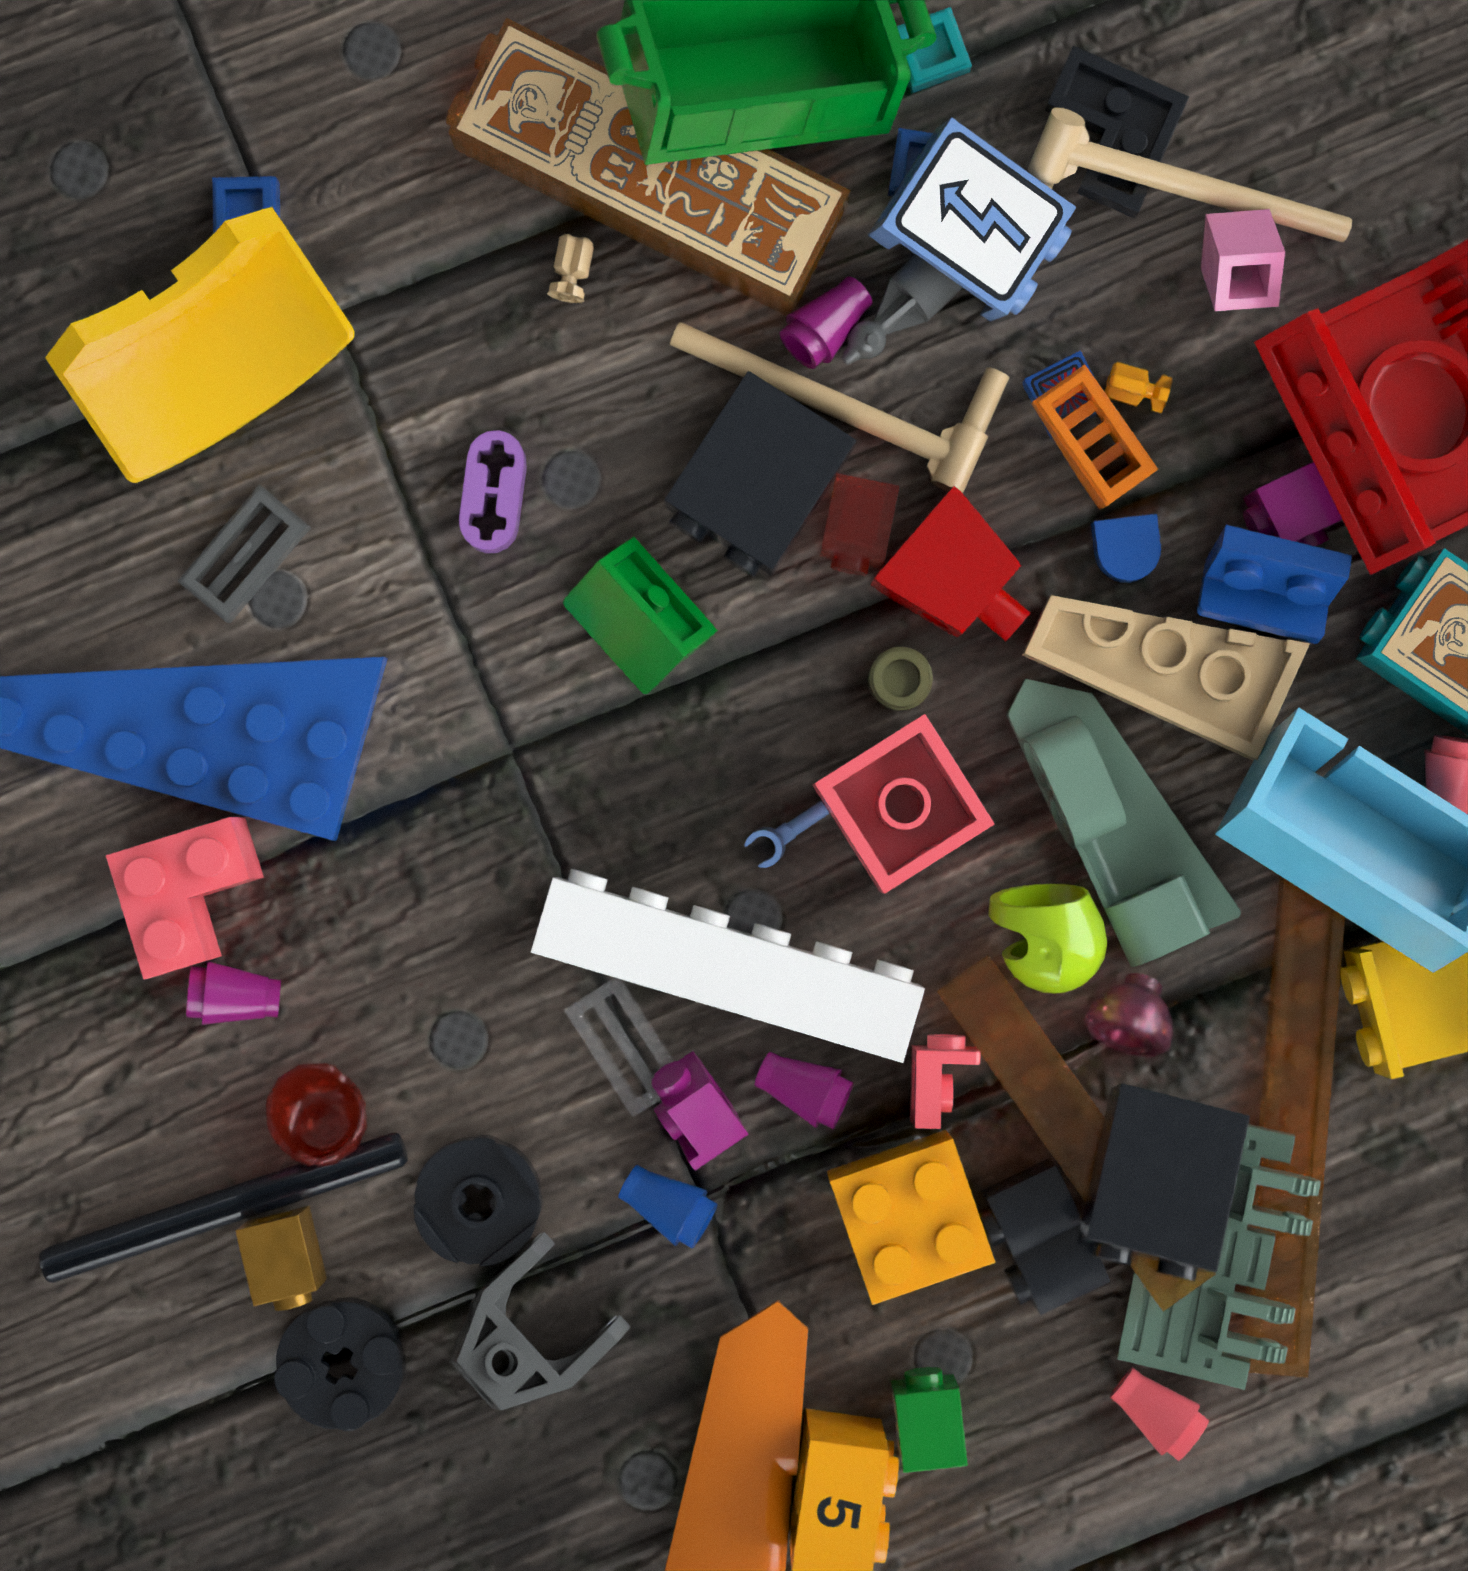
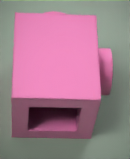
(1242, 260)

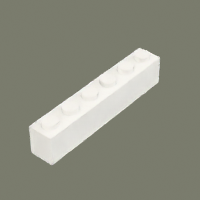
(727, 967)

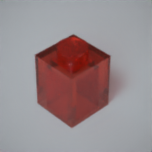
(858, 524)

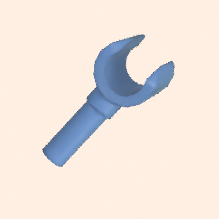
(788, 831)

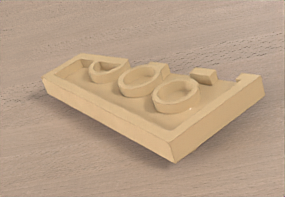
(1181, 671)

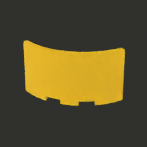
(206, 351)

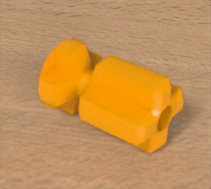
(1132, 384)

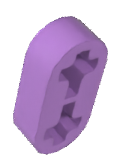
(477, 490)

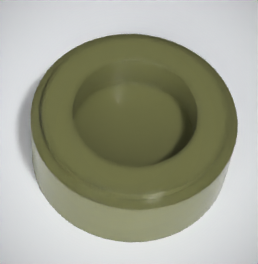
(900, 679)

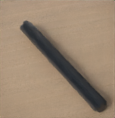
(218, 1209)

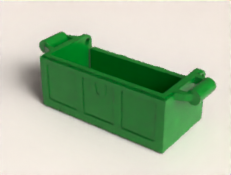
(759, 71)

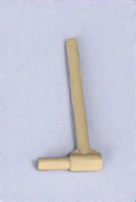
(1067, 145)
(949, 456)

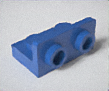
(1271, 583)

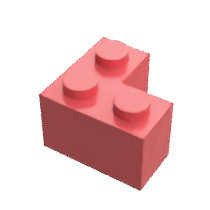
(165, 889)

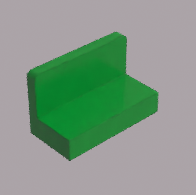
(638, 615)

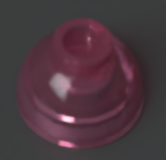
(1132, 1017)

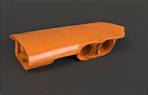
(745, 1450)

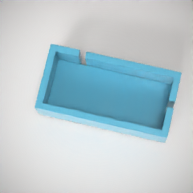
(1357, 839)

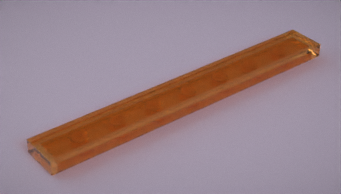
(1298, 1102)

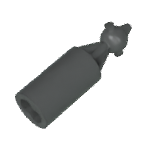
(909, 299)

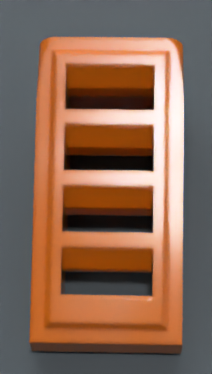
(1126, 444)

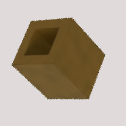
(281, 1258)

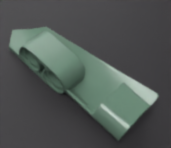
(1109, 809)

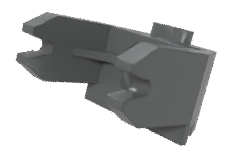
(527, 1373)

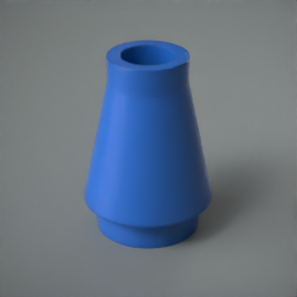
(670, 1206)

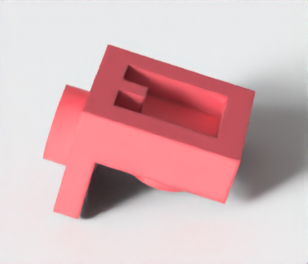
(929, 1087)

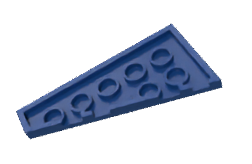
(233, 737)

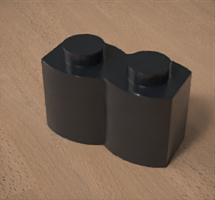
(1041, 1232)

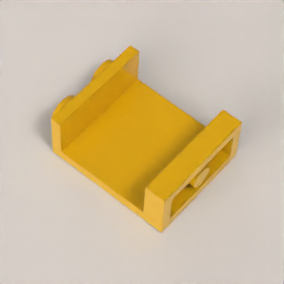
(1405, 1008)

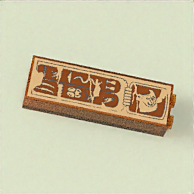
(570, 135)

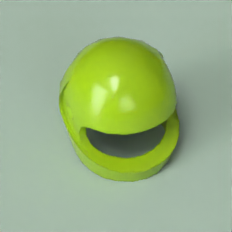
(1061, 934)

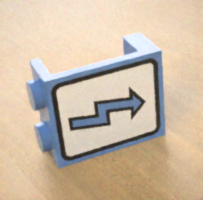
(976, 218)

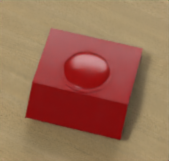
(1385, 405)

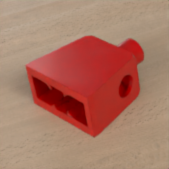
(954, 571)

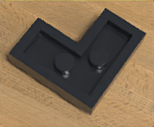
(1127, 113)

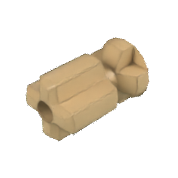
(572, 263)

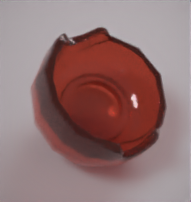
(316, 1114)

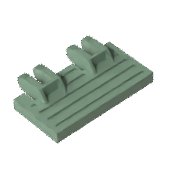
(1194, 1331)

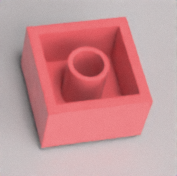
(903, 804)

